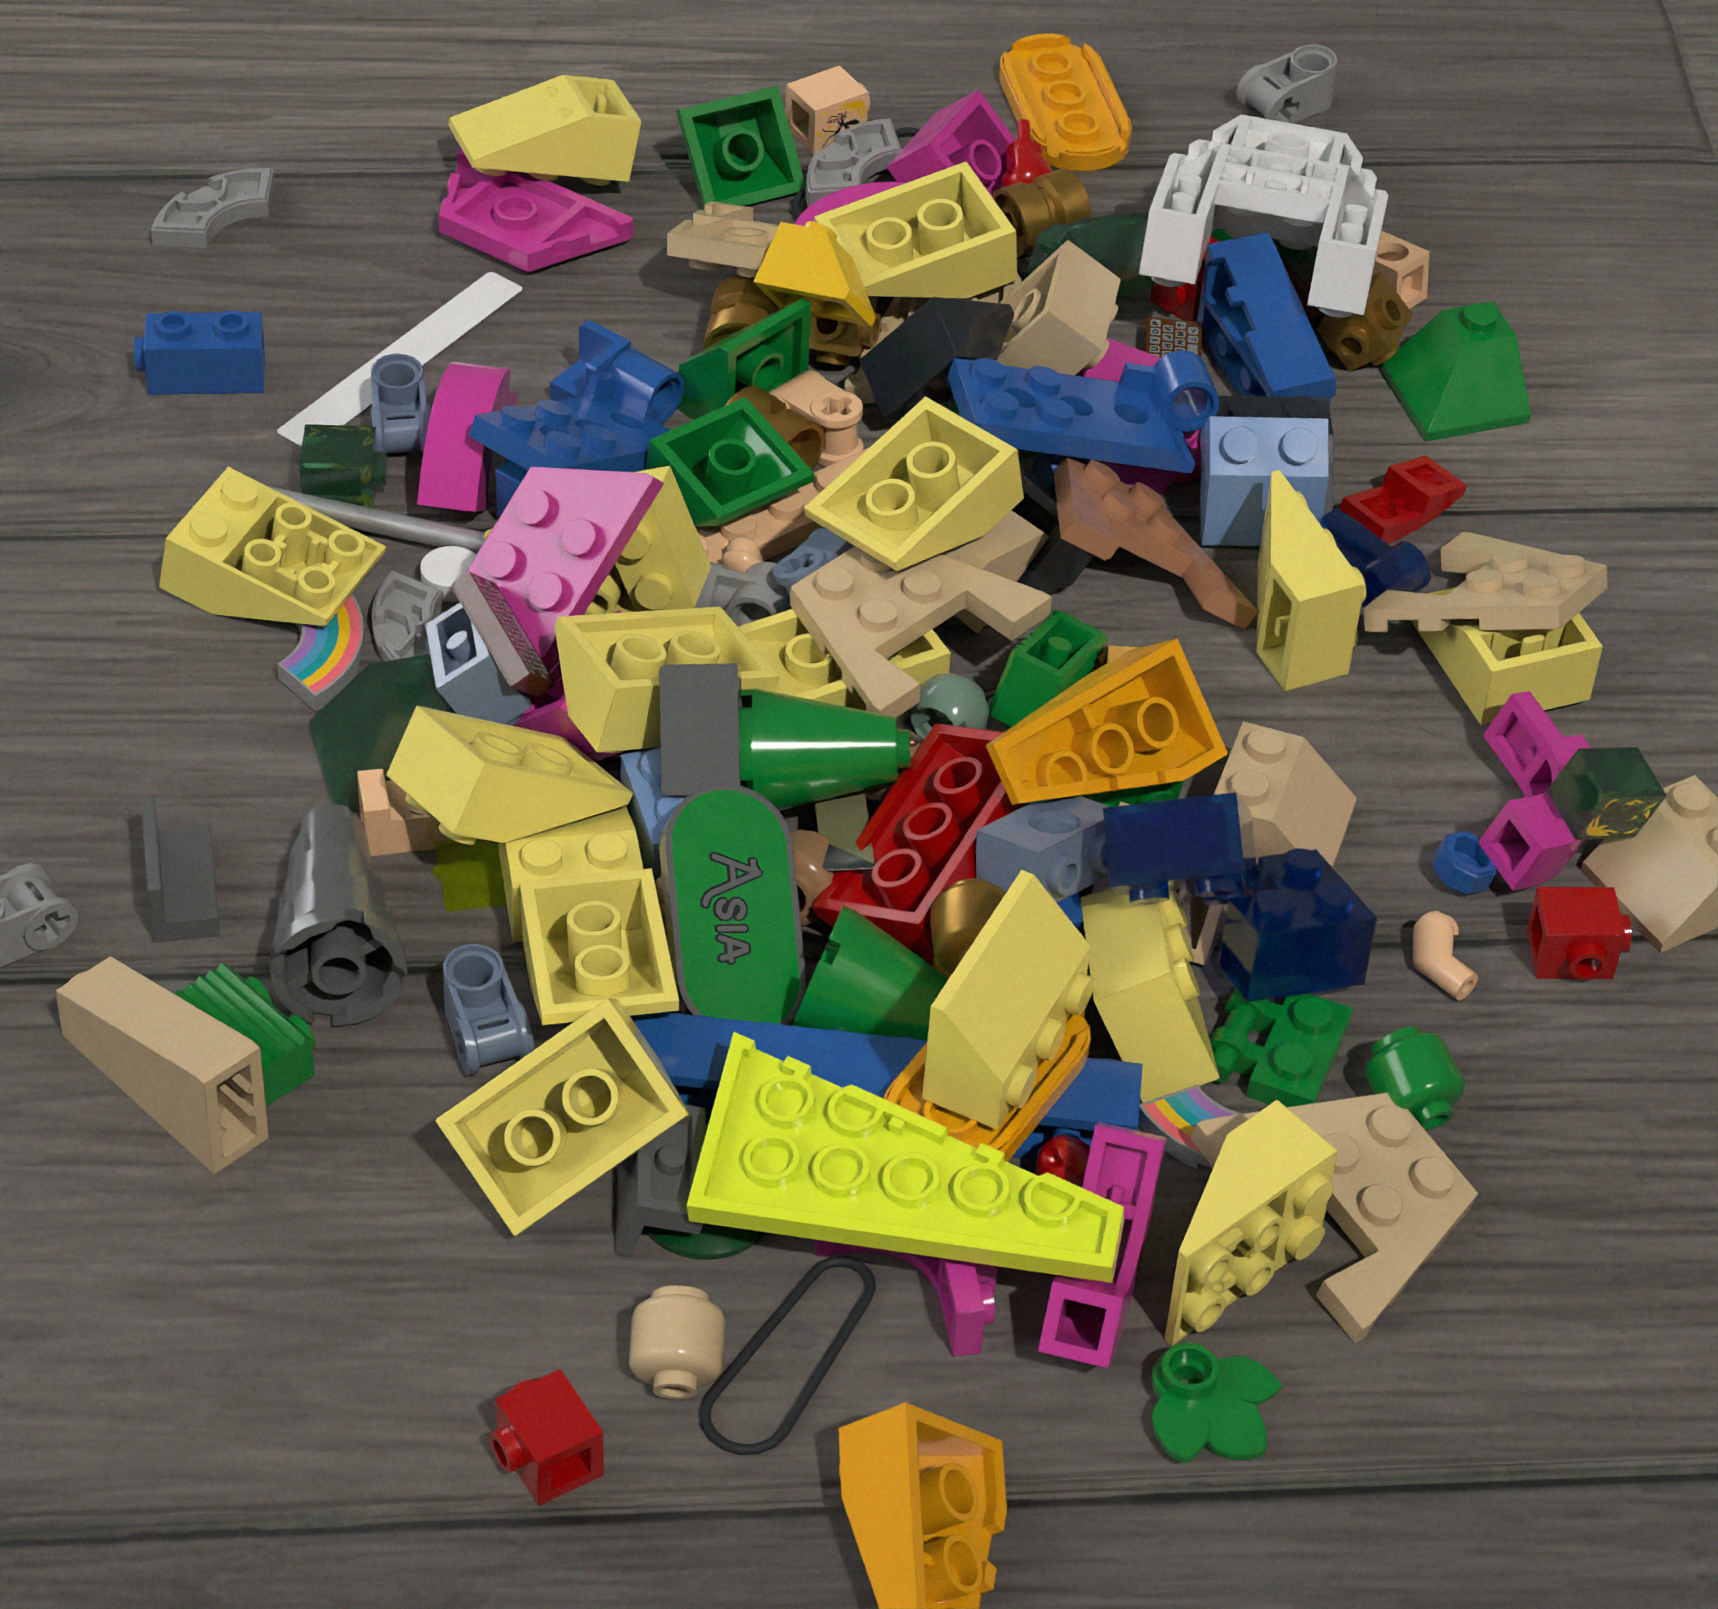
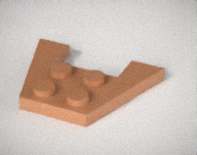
(1104, 513)

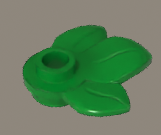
(1216, 1409)

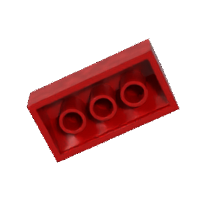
(923, 837)

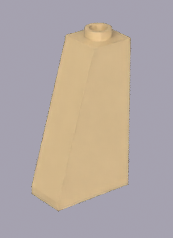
(169, 1059)

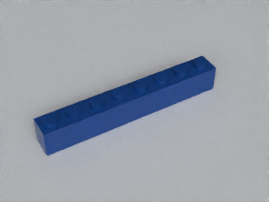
(697, 1047)

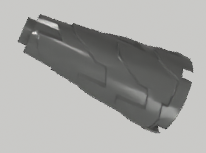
(333, 930)

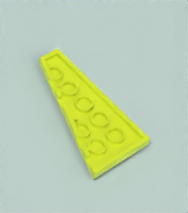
(867, 1173)

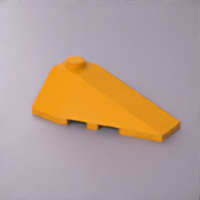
(1112, 731)
(923, 1506)

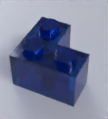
(1182, 845)
(1296, 930)

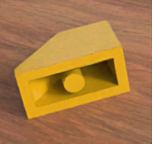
(814, 267)

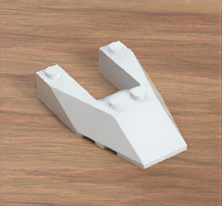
(1277, 180)

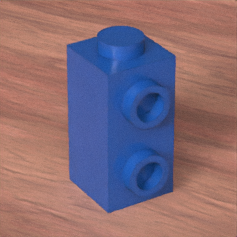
(202, 353)

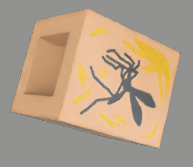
(825, 106)

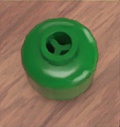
(1416, 1075)

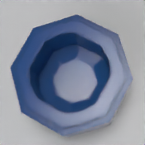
(1463, 863)

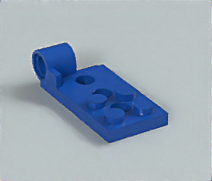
(1091, 418)
(597, 431)

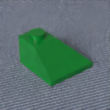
(742, 148)
(756, 355)
(1460, 374)
(728, 463)

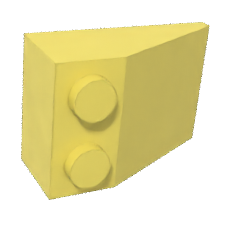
(928, 237)
(921, 488)
(817, 676)
(497, 778)
(575, 849)
(596, 942)

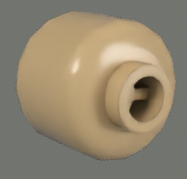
(677, 1341)

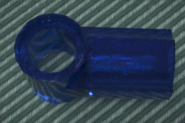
(1381, 565)

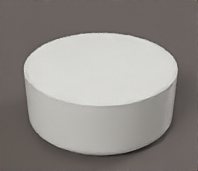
(444, 567)

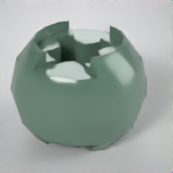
(949, 701)

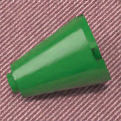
(814, 749)
(869, 984)

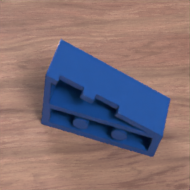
(1258, 323)

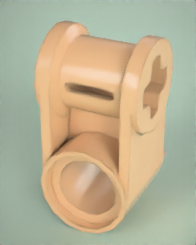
(828, 407)

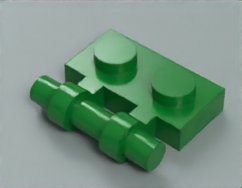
(1297, 1054)

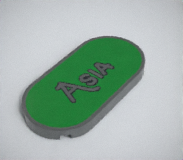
(732, 907)

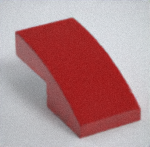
(1407, 500)

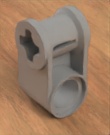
(1291, 85)
(28, 909)

